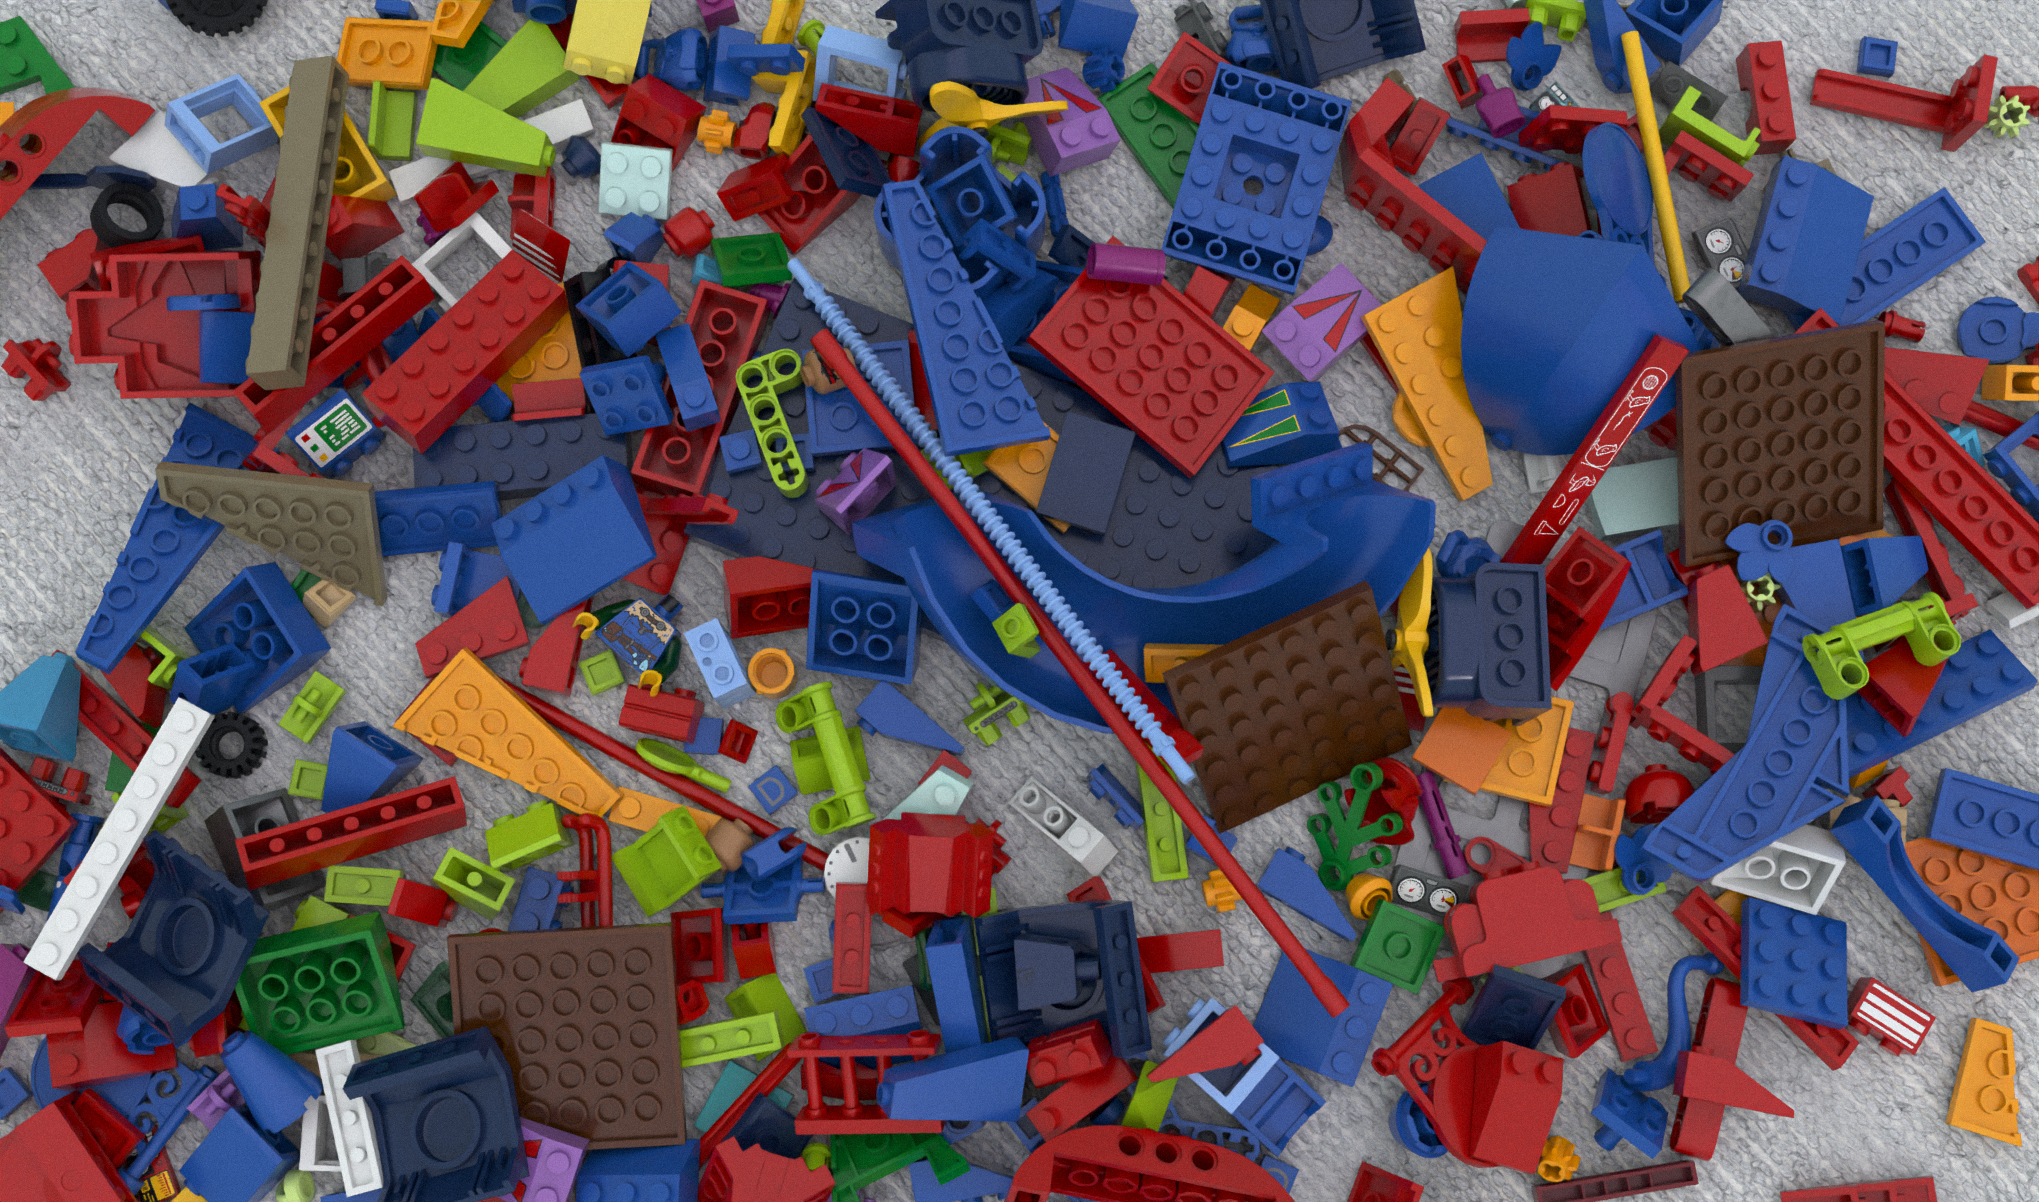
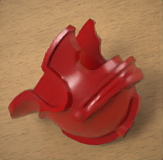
(1396, 795)

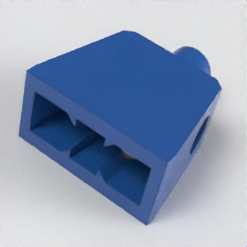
(212, 678)

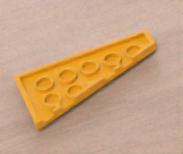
(1422, 350)
(496, 730)

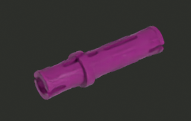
(1440, 825)

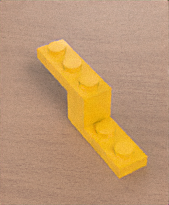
(794, 87)

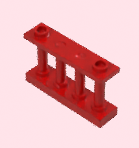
(852, 1115)

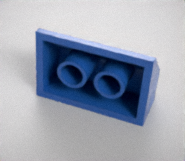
(871, 1014)
(641, 1174)

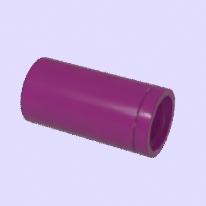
(1125, 264)

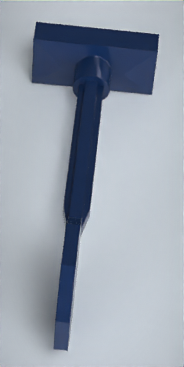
(97, 177)

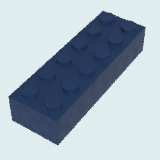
(519, 455)

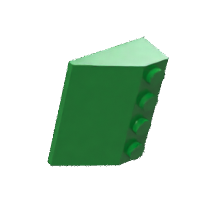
(322, 985)

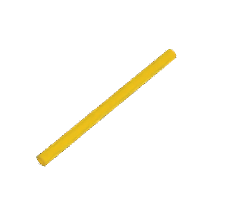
(1656, 164)

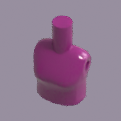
(1498, 108)

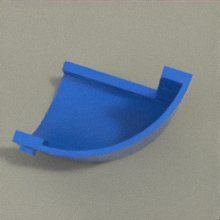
(1557, 332)

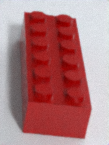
(727, 334)
(466, 351)

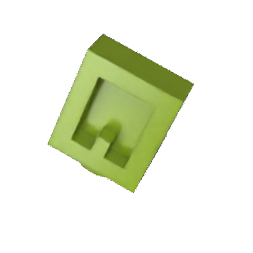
(1018, 631)

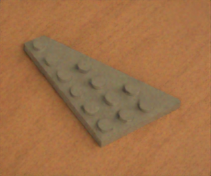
(310, 519)

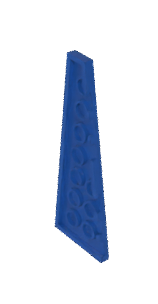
(966, 368)
(162, 543)

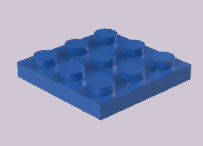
(840, 422)
(1793, 963)

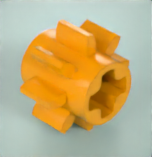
(716, 131)
(1219, 892)
(1558, 1160)

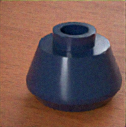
(580, 158)

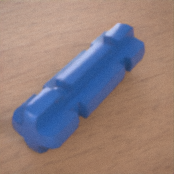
(1054, 202)

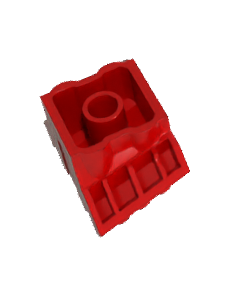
(930, 865)
(761, 1177)

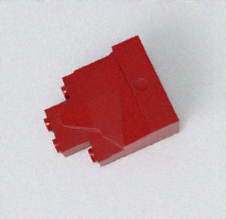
(133, 328)
(57, 1160)

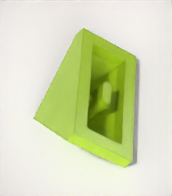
(1148, 1100)

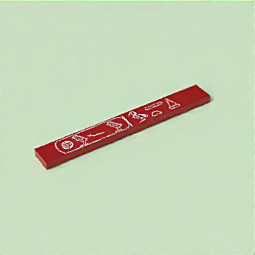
(1597, 451)

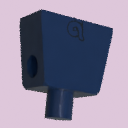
(1050, 970)

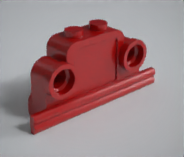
(1522, 922)

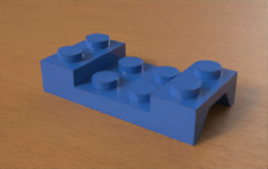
(1648, 582)
(1274, 1106)

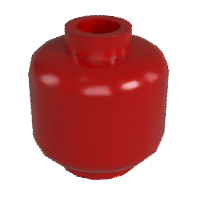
(688, 232)

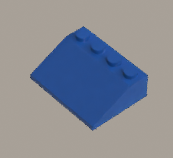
(1805, 240)
(575, 538)

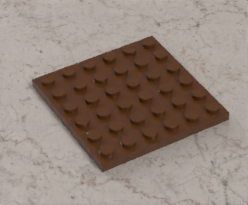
(1781, 436)
(1290, 706)
(583, 1026)

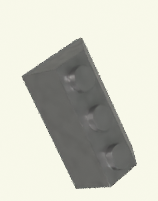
(252, 817)

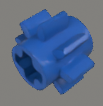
(1103, 70)

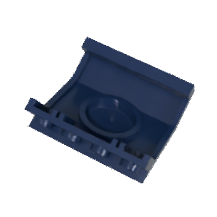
(1338, 36)
(1103, 931)
(182, 944)
(444, 1119)

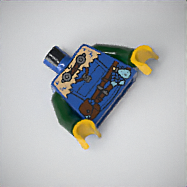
(639, 636)

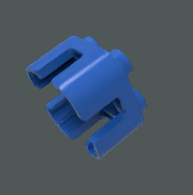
(942, 155)

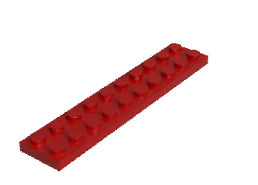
(1956, 488)

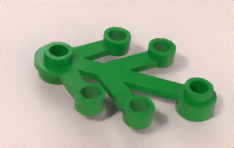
(1349, 829)

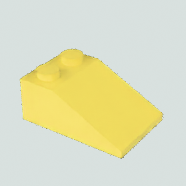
(606, 38)

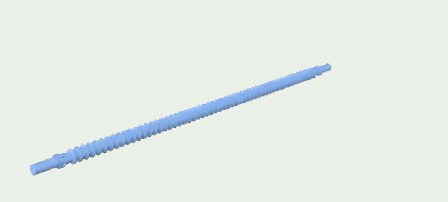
(841, 326)

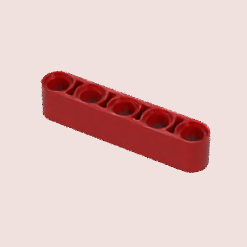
(1718, 1028)

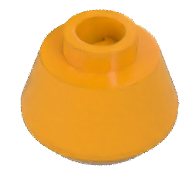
(1364, 892)

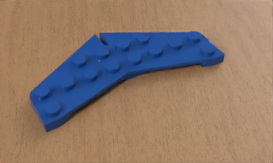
(1769, 783)

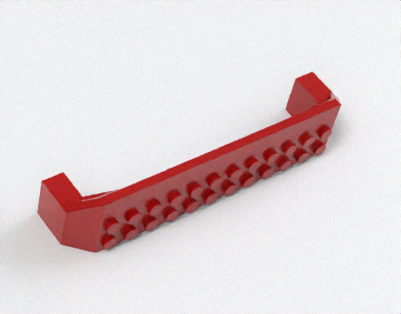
(1411, 213)

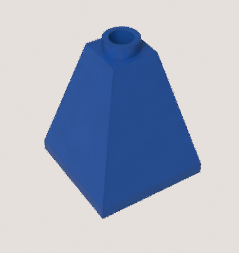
(364, 766)

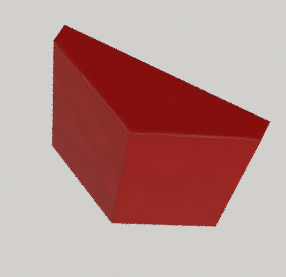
(1186, 77)

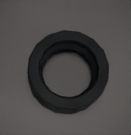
(132, 196)

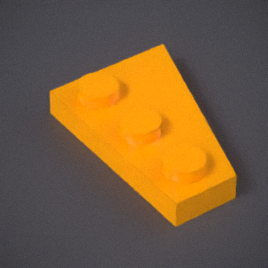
(457, 21)
(1984, 1084)

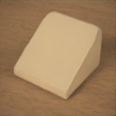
(327, 601)

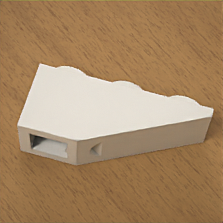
(1063, 827)

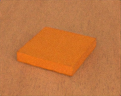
(1461, 748)

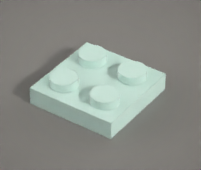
(635, 180)

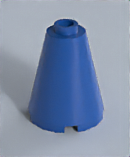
(269, 1080)

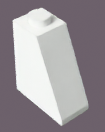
(163, 157)

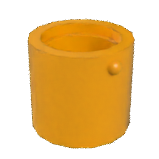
(772, 673)

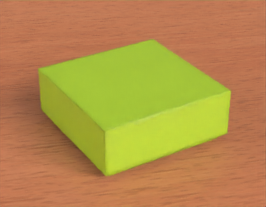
(602, 672)
(308, 780)

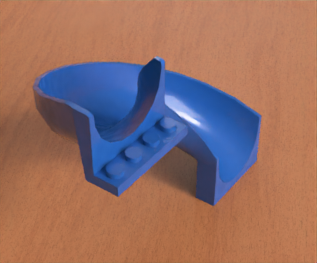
(1329, 535)

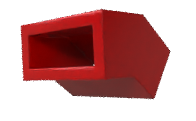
(1463, 63)

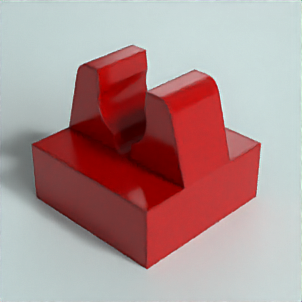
(1891, 787)

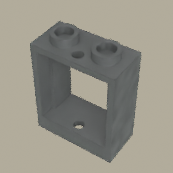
(1706, 696)

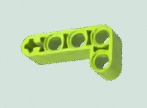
(776, 427)

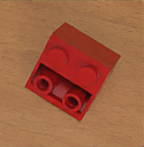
(658, 117)

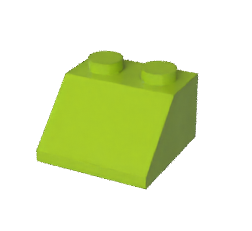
(527, 837)

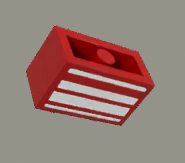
(1887, 1016)

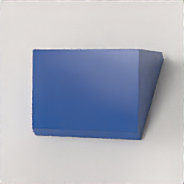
(1096, 25)

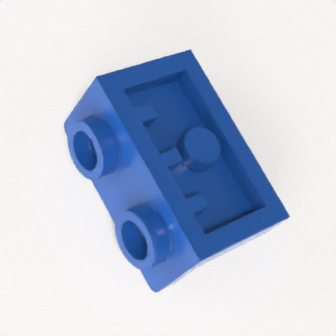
(538, 903)

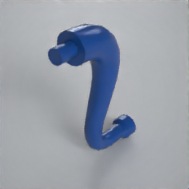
(1661, 1071)

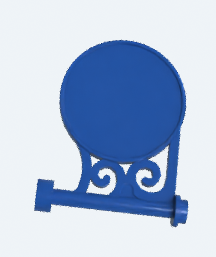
(1618, 187)
(128, 1099)

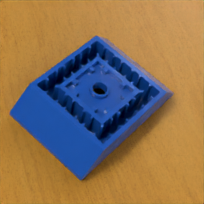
(1265, 134)

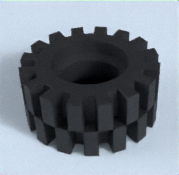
(251, 752)

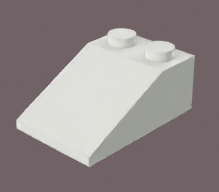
(1790, 871)

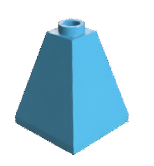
(42, 708)

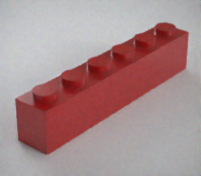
(344, 339)
(351, 832)

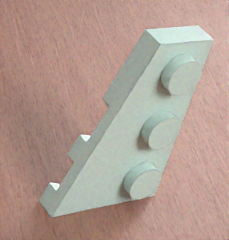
(939, 794)

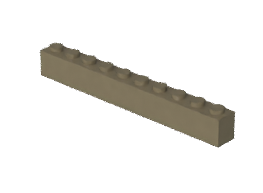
(298, 224)

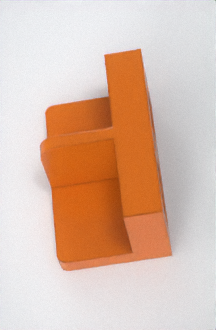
(1597, 833)

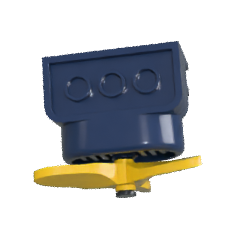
(968, 59)
(1476, 640)

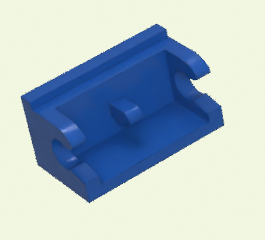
(723, 80)
(991, 244)

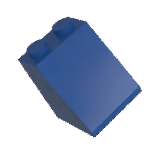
(239, 1160)

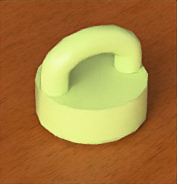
(296, 1187)

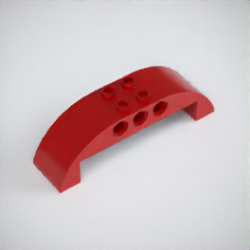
(51, 126)
(1140, 1166)

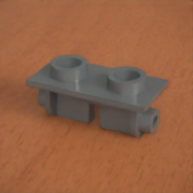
(1196, 21)
(1674, 82)

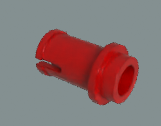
(1902, 326)

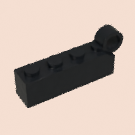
(591, 345)

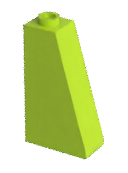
(523, 72)
(476, 133)

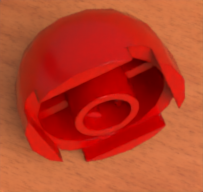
(1655, 794)

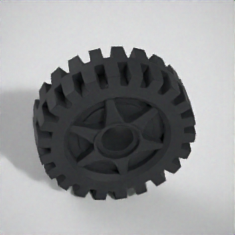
(217, 15)

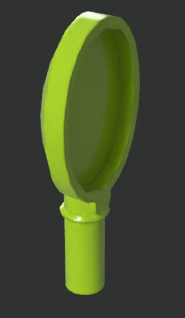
(678, 762)

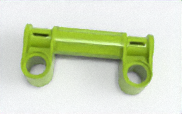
(1840, 645)
(817, 710)

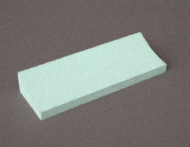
(1636, 499)

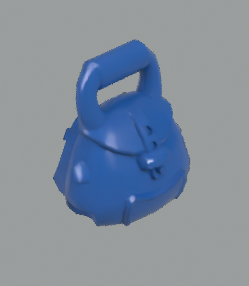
(1250, 41)
(678, 59)
(1462, 555)

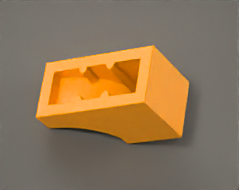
(1251, 316)

